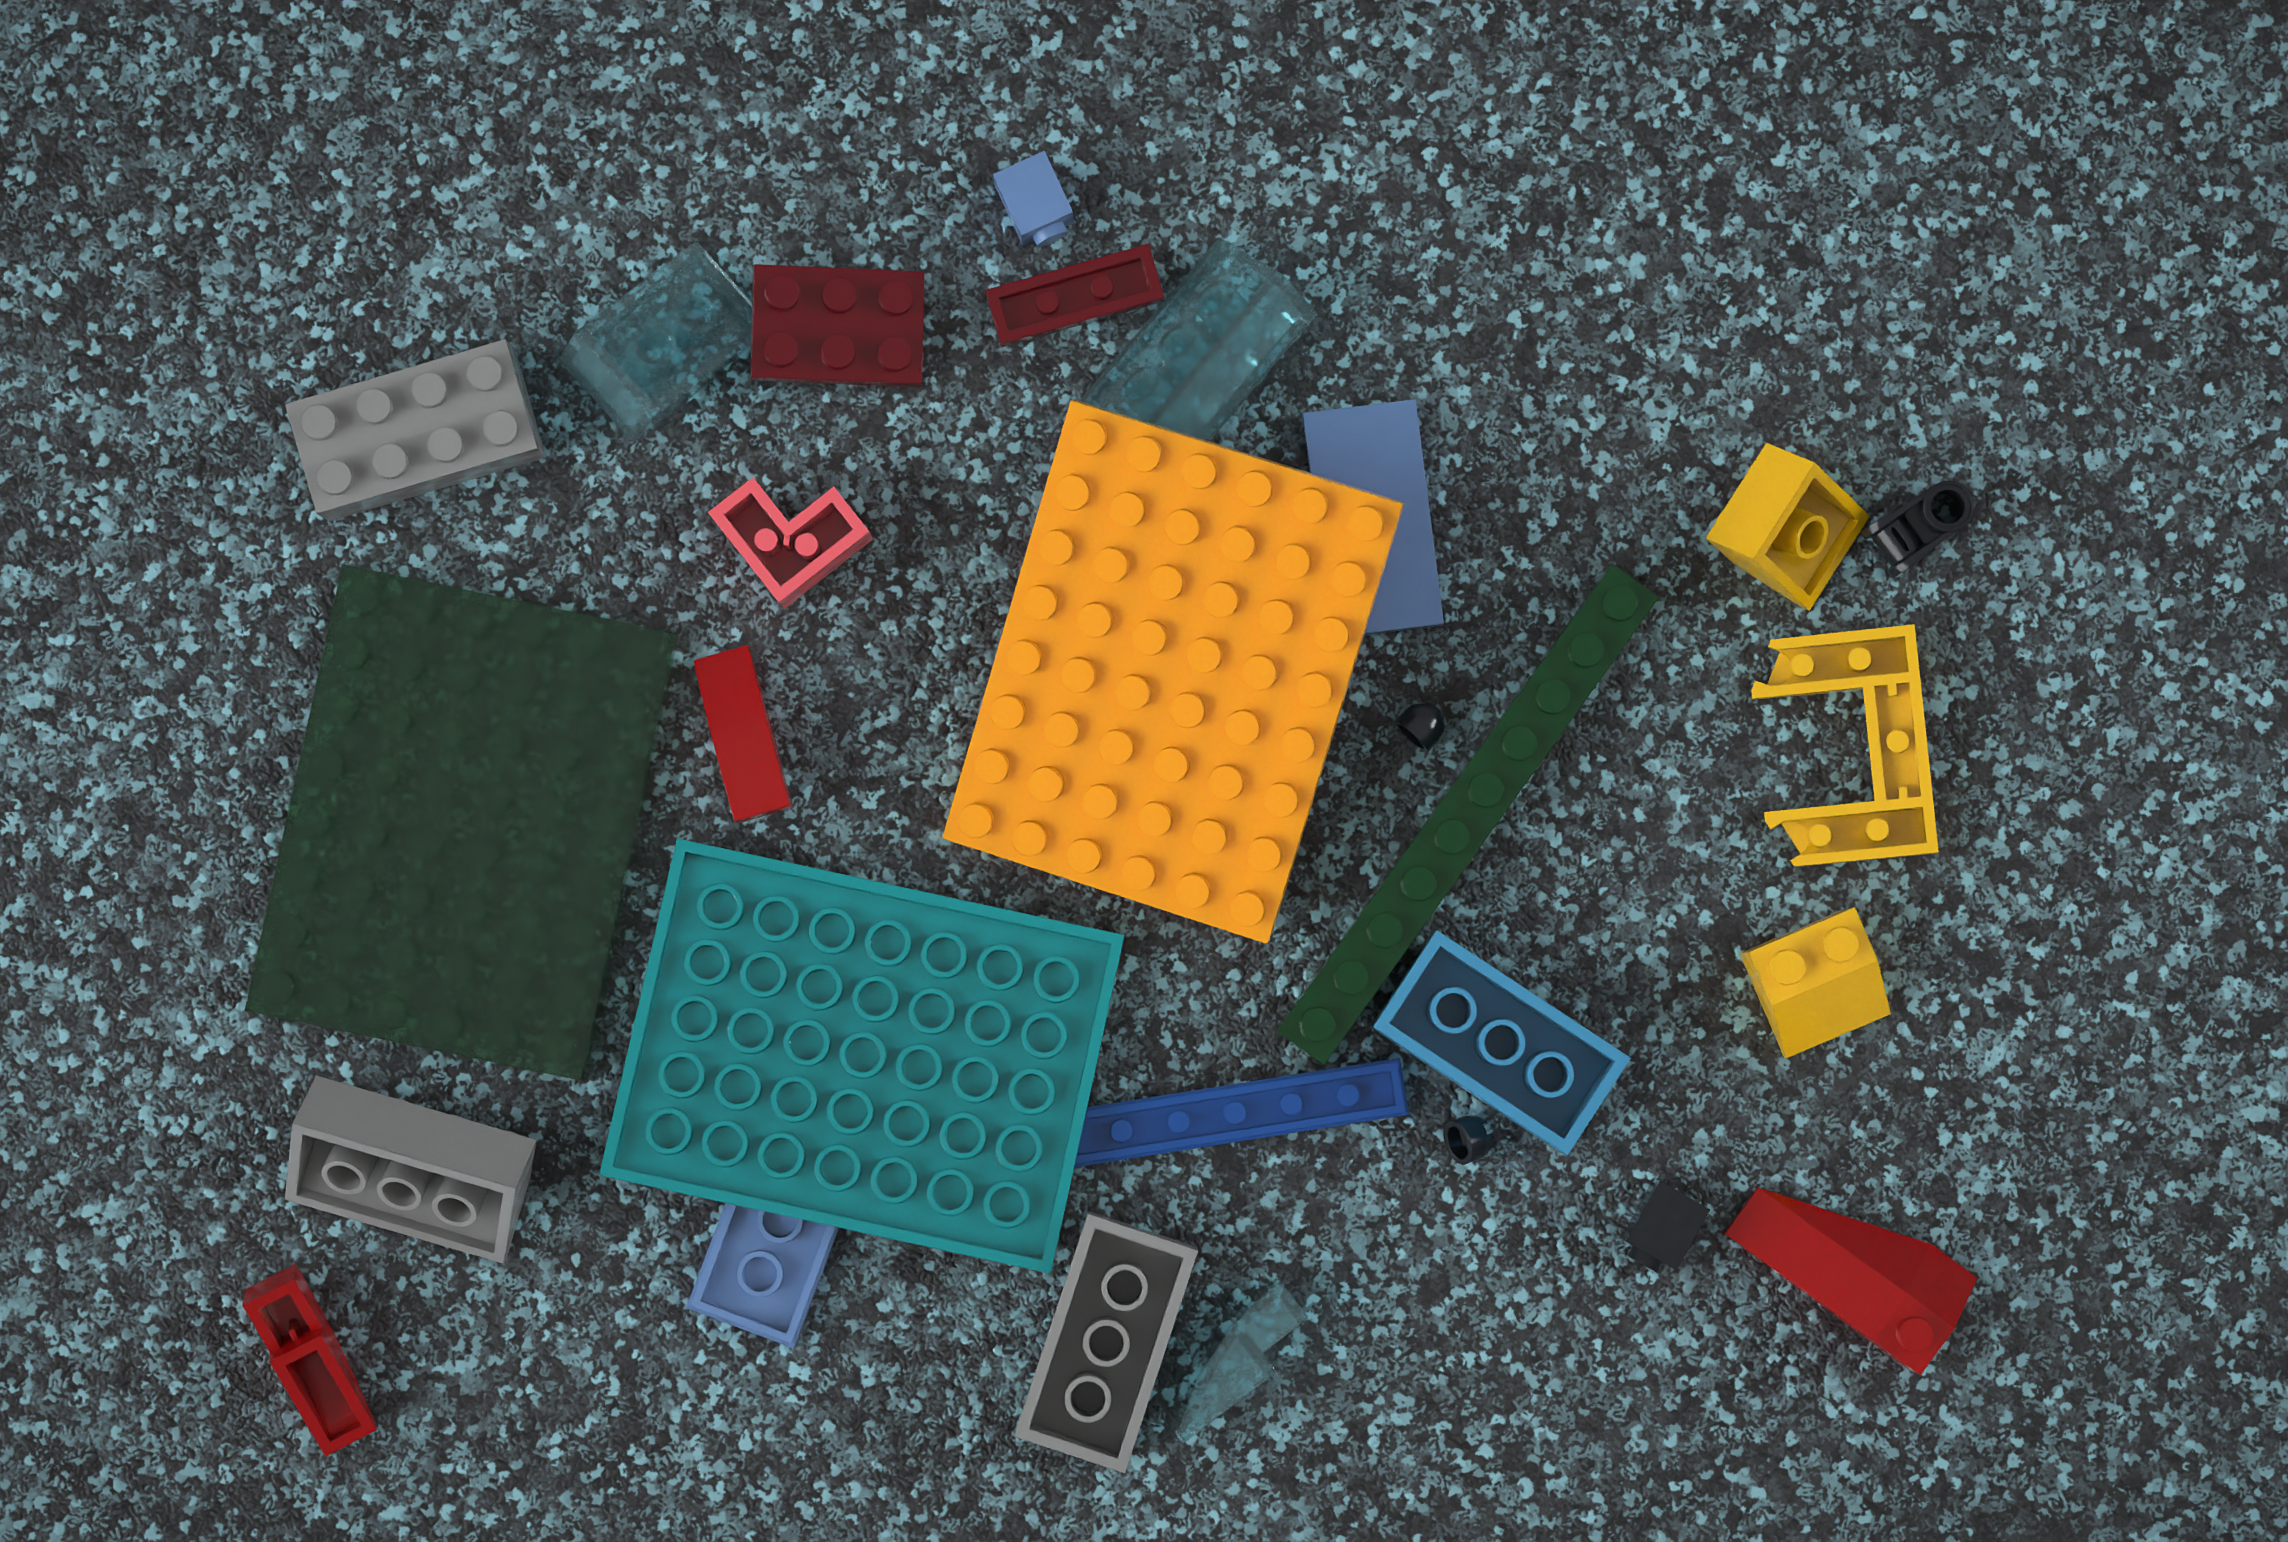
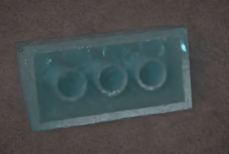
(1205, 345)

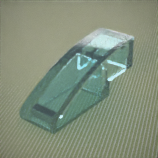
(1239, 1358)

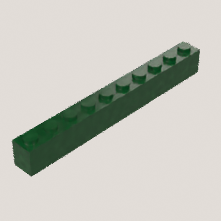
(1467, 814)

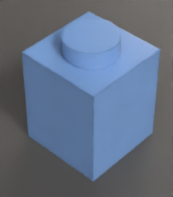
(1034, 200)

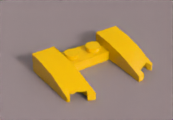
(1888, 672)

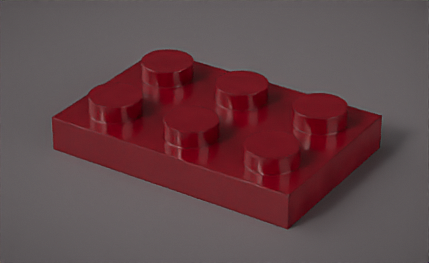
(837, 325)

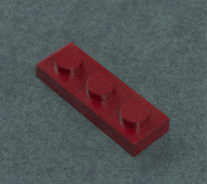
(1075, 295)

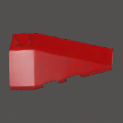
(1873, 1279)

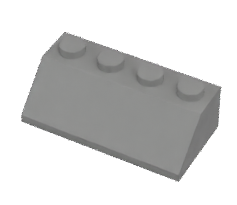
(408, 1168)

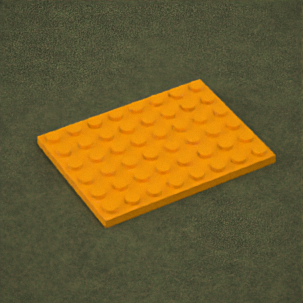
(1172, 670)

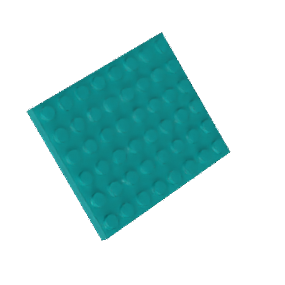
(862, 1055)

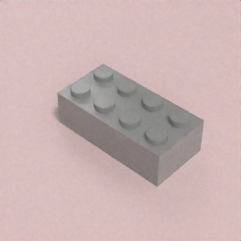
(415, 430)
(1106, 1342)

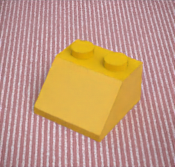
(1788, 525)
(1818, 981)

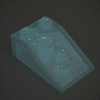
(661, 342)

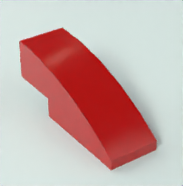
(742, 734)
(309, 1359)

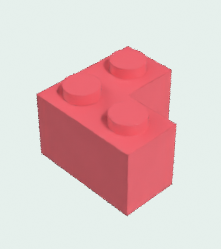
(792, 553)

